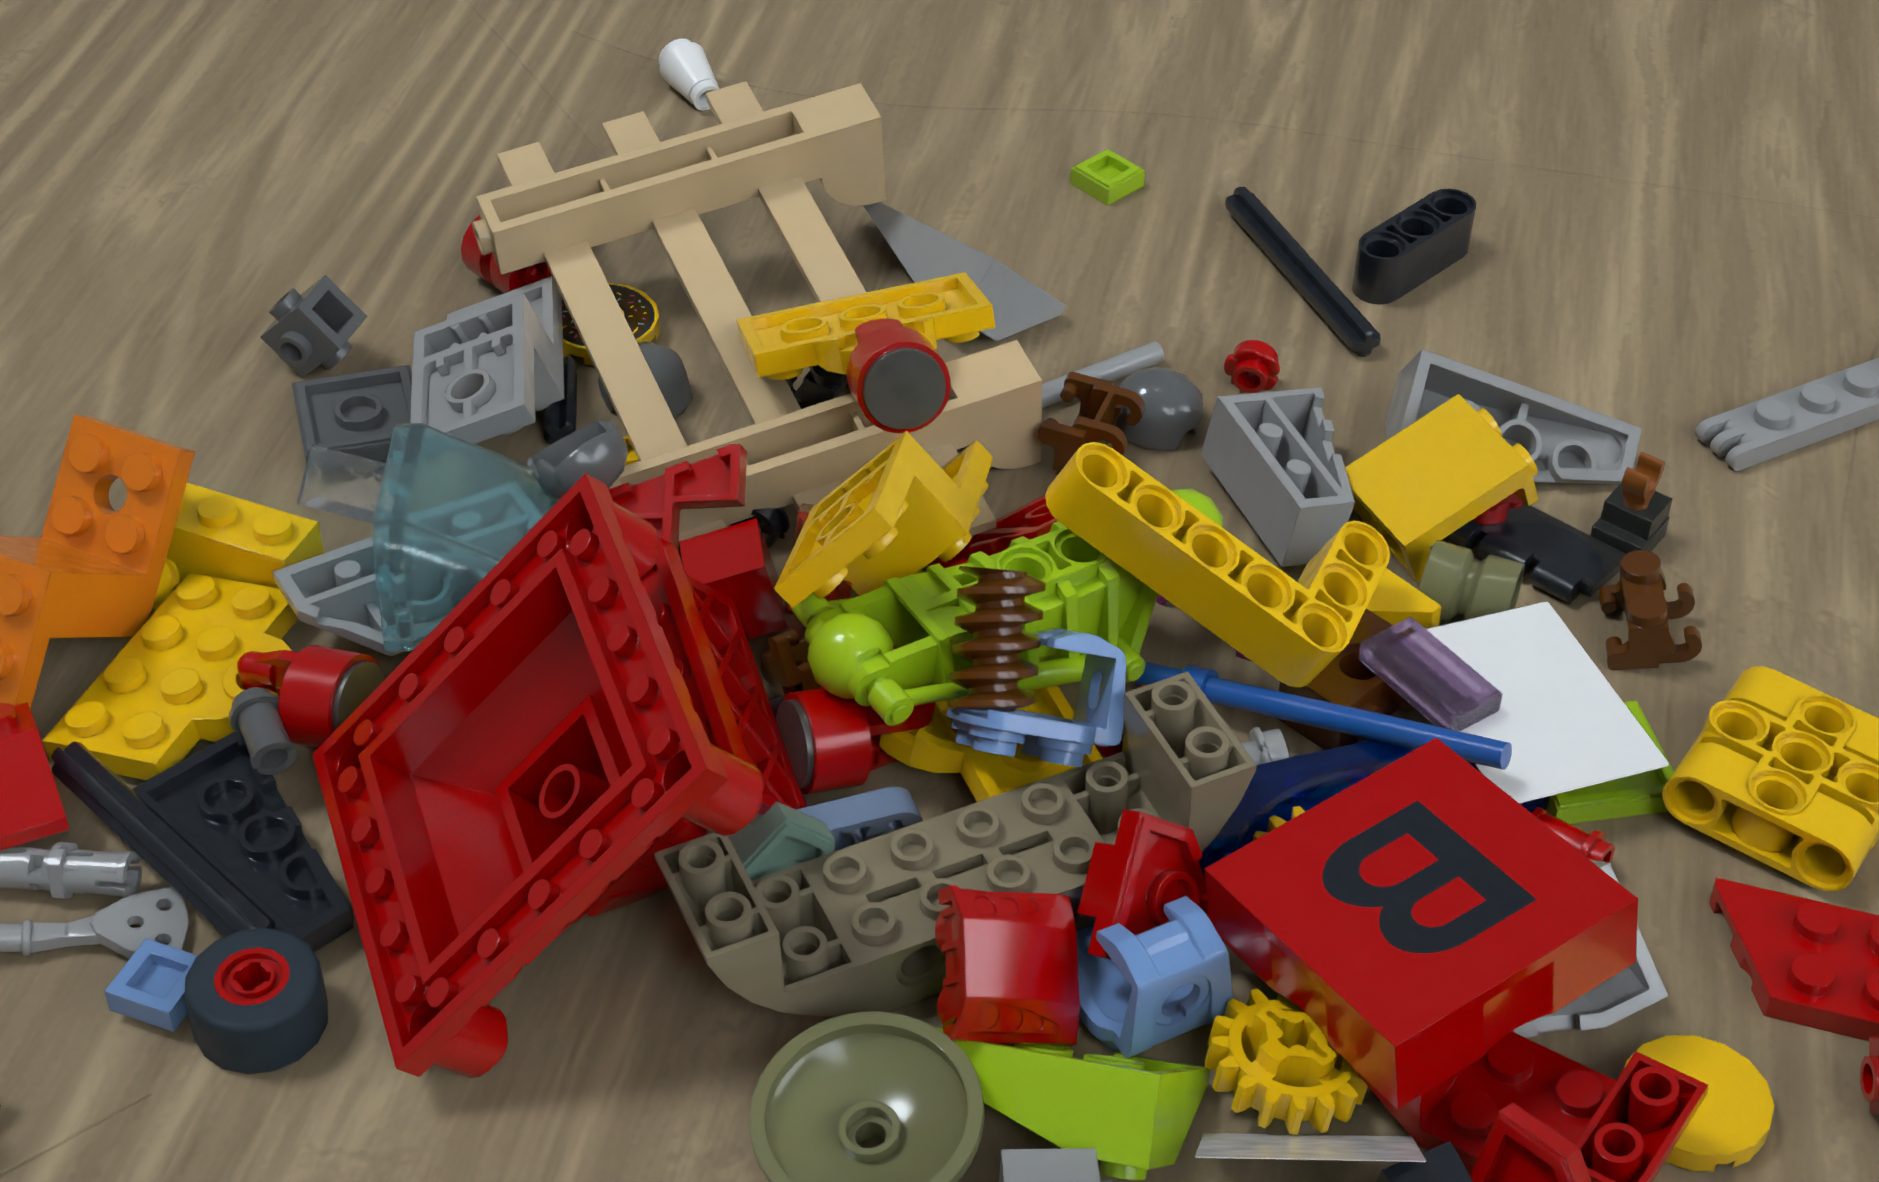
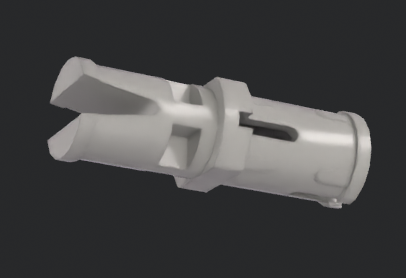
(70, 870)

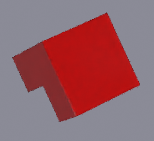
(740, 567)

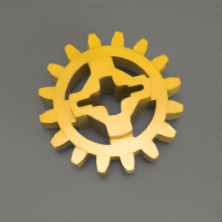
(1280, 1064)

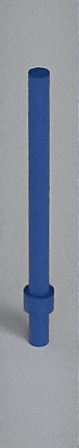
(1334, 716)

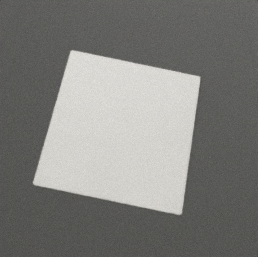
(1554, 706)
(1309, 1147)

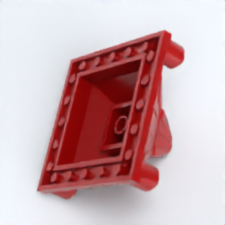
(519, 779)

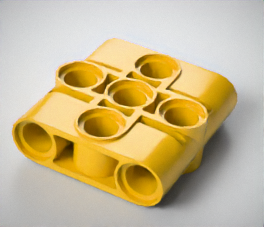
(1784, 779)

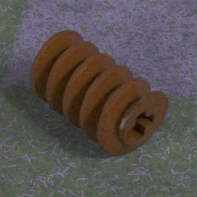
(996, 640)

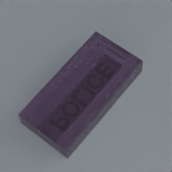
(1430, 676)

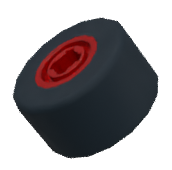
(256, 1000)

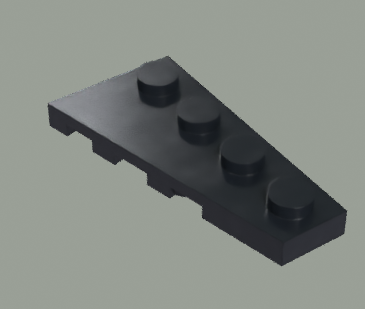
(251, 838)

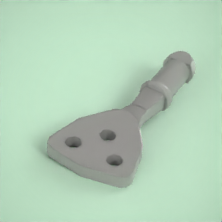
(107, 926)

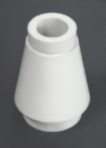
(687, 71)

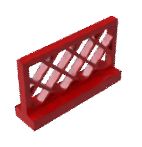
(721, 673)

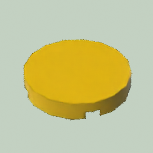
(1735, 1111)

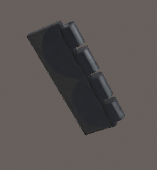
(1561, 555)

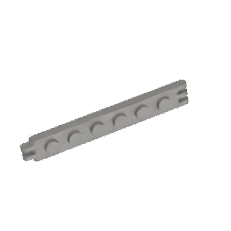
(1794, 417)

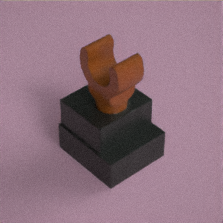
(1634, 512)

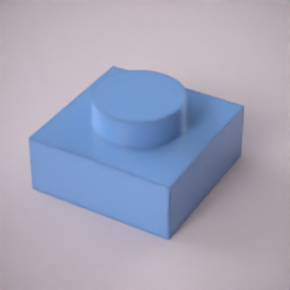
(152, 985)

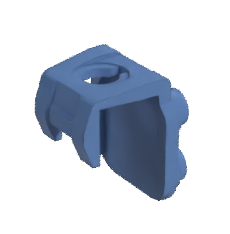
(1050, 736)
(1156, 980)

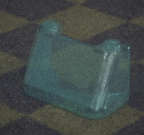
(443, 526)

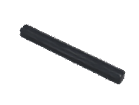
(1303, 272)
(157, 841)

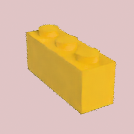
(238, 538)

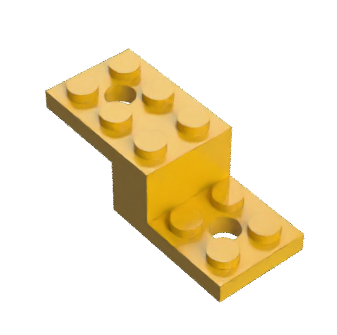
(887, 521)

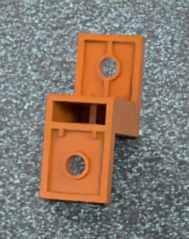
(92, 565)

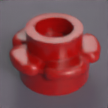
(1253, 366)

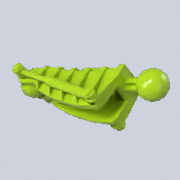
(1084, 593)

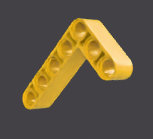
(1214, 576)

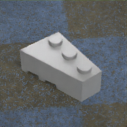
(1281, 469)

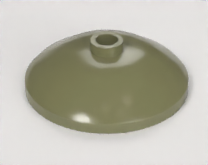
(861, 1082)

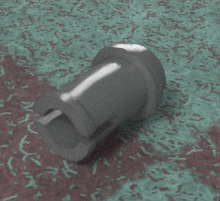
(257, 719)

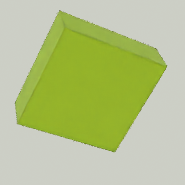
(1107, 177)

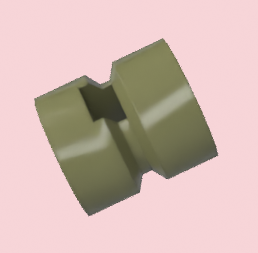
(1470, 587)

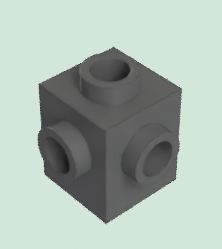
(313, 327)

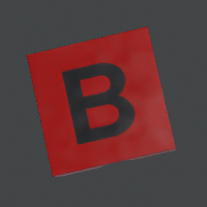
(1421, 918)

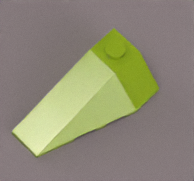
(1122, 1106)

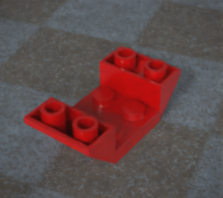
(1618, 1124)

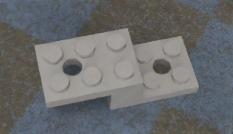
(490, 364)

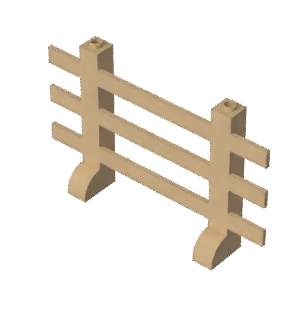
(665, 187)

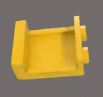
(1437, 479)

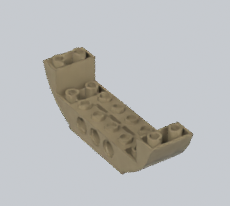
(862, 920)

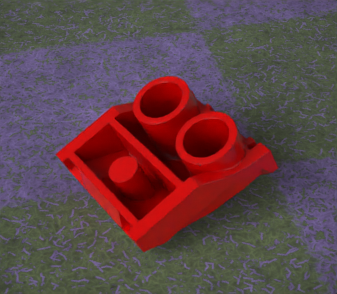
(1008, 967)

